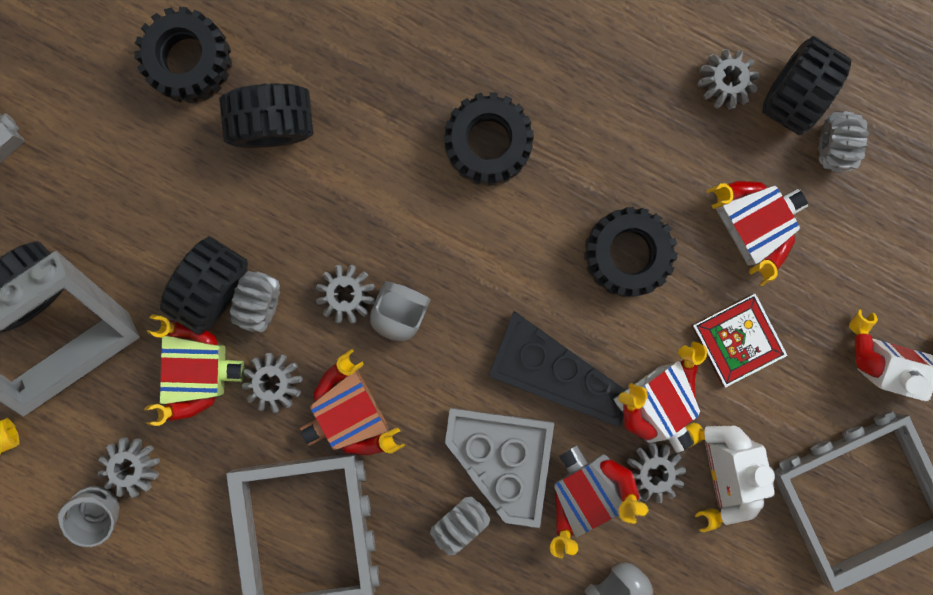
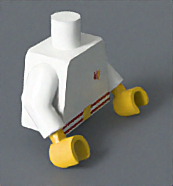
(738, 474)

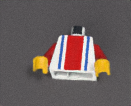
(760, 222)
(891, 365)
(665, 400)

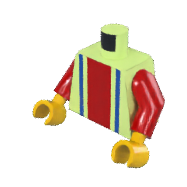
(190, 371)

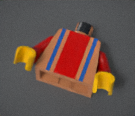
(348, 413)

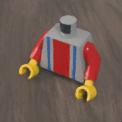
(591, 497)

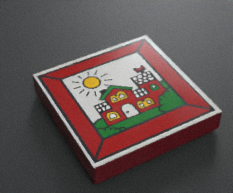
(739, 340)

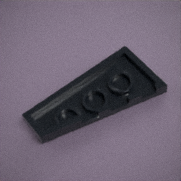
(550, 370)

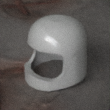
(398, 311)
(80, 525)
(623, 580)

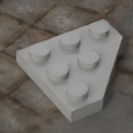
(504, 459)

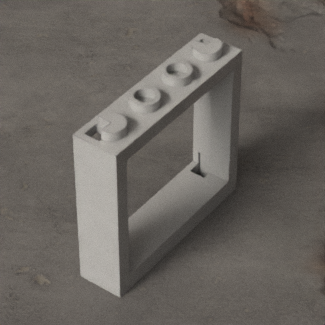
(77, 356)
(244, 525)
(881, 555)

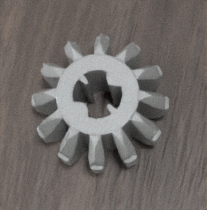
(736, 90)
(843, 141)
(255, 301)
(345, 306)
(272, 395)
(117, 473)
(658, 484)
(460, 526)

